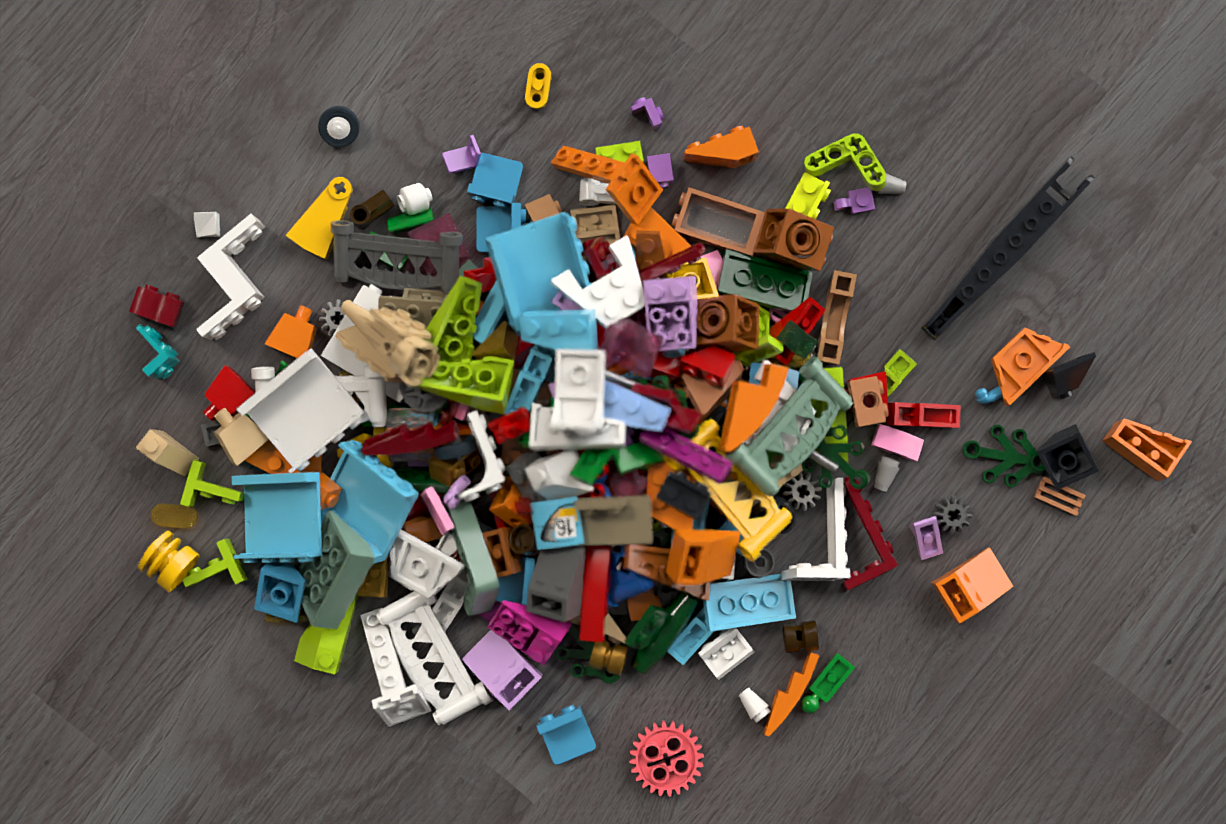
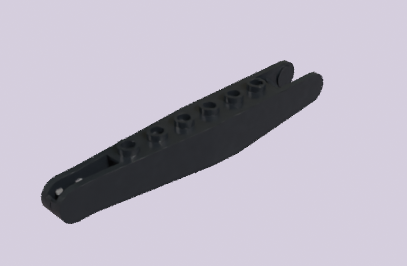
(1007, 247)

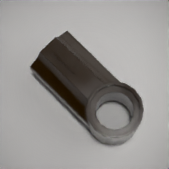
(373, 207)

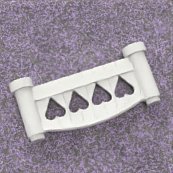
(369, 389)
(464, 694)

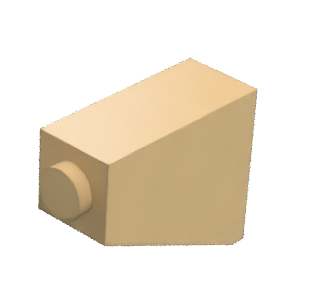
(166, 451)

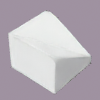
(207, 224)

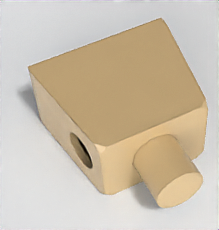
(238, 436)

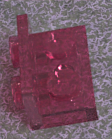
(627, 484)

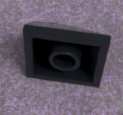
(1068, 376)
(1067, 457)

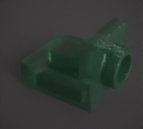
(797, 340)

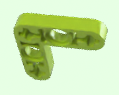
(848, 153)

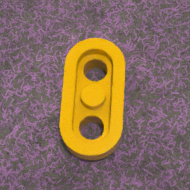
(538, 87)

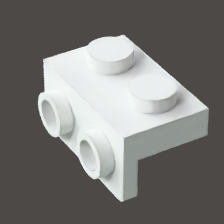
(725, 652)

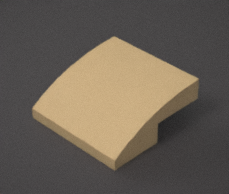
(596, 222)

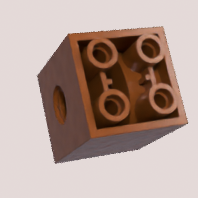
(793, 239)
(727, 323)

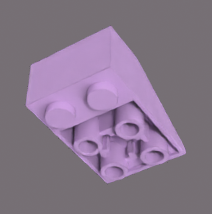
(672, 311)
(502, 669)

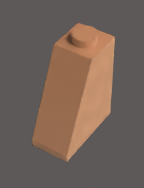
(708, 397)

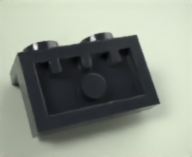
(683, 494)

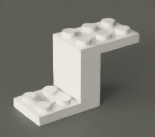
(231, 278)

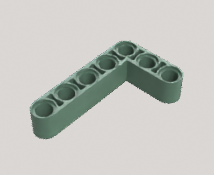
(481, 575)

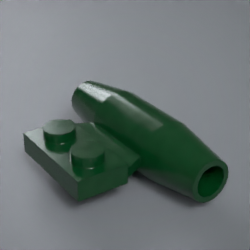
(659, 630)

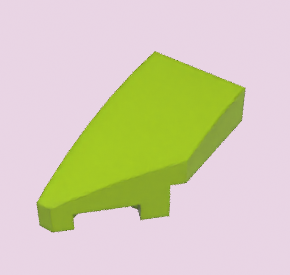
(897, 369)

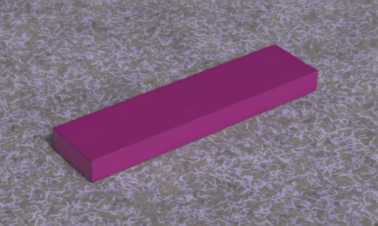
(687, 453)

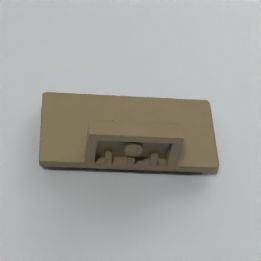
(419, 303)
(615, 520)

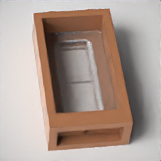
(718, 222)

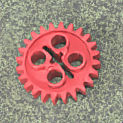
(674, 778)

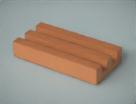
(1077, 503)

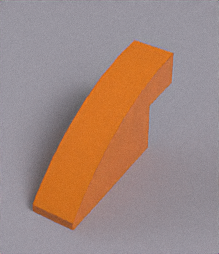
(751, 405)

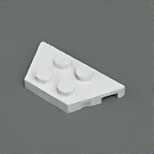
(421, 565)

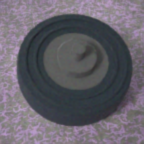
(455, 449)

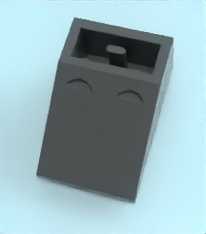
(557, 583)

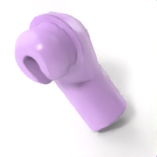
(456, 488)

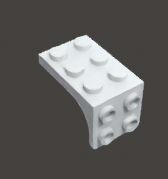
(579, 391)
(493, 467)

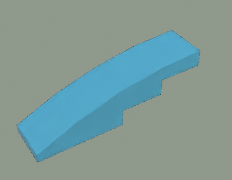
(531, 378)
(691, 637)

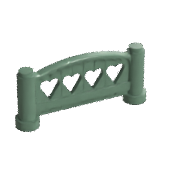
(753, 458)

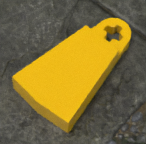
(314, 227)

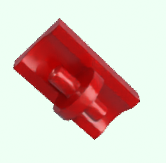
(511, 425)

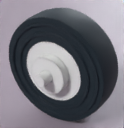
(338, 126)

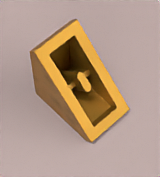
(499, 344)

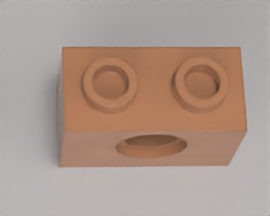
(863, 415)

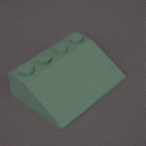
(335, 575)

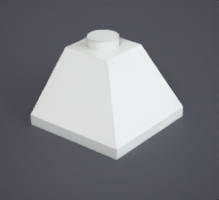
(552, 478)

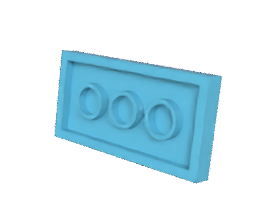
(749, 602)

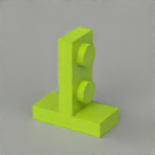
(767, 344)
(207, 489)
(217, 565)

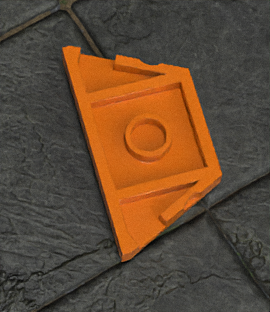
(1024, 362)
(272, 461)
(660, 510)

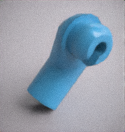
(985, 397)

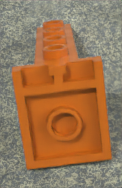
(629, 181)

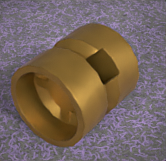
(609, 657)

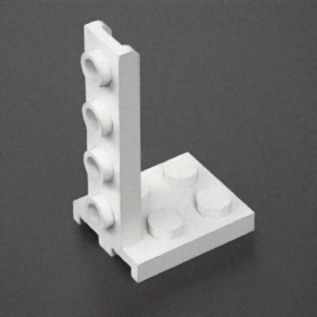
(836, 542)
(396, 701)

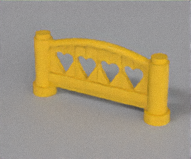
(755, 531)

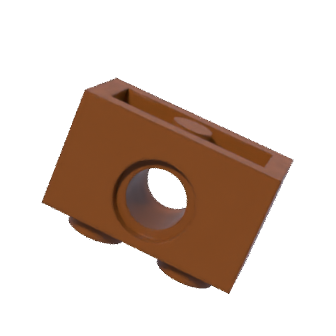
(502, 556)

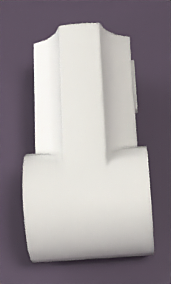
(593, 193)

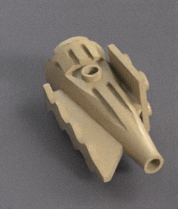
(389, 343)

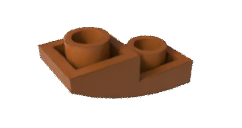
(423, 528)

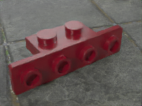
(679, 417)

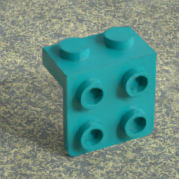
(163, 364)

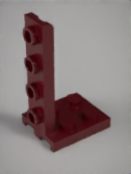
(604, 263)
(874, 532)

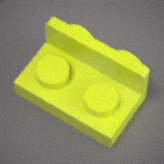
(808, 195)

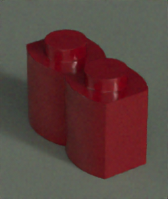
(157, 306)

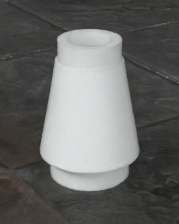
(754, 705)

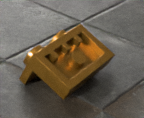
(376, 580)

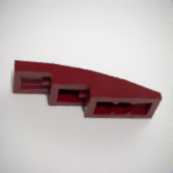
(403, 440)

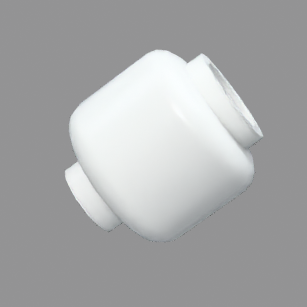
(414, 199)

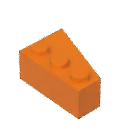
(652, 221)
(1146, 448)

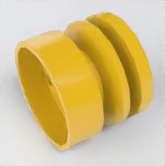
(165, 558)

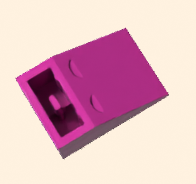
(528, 631)

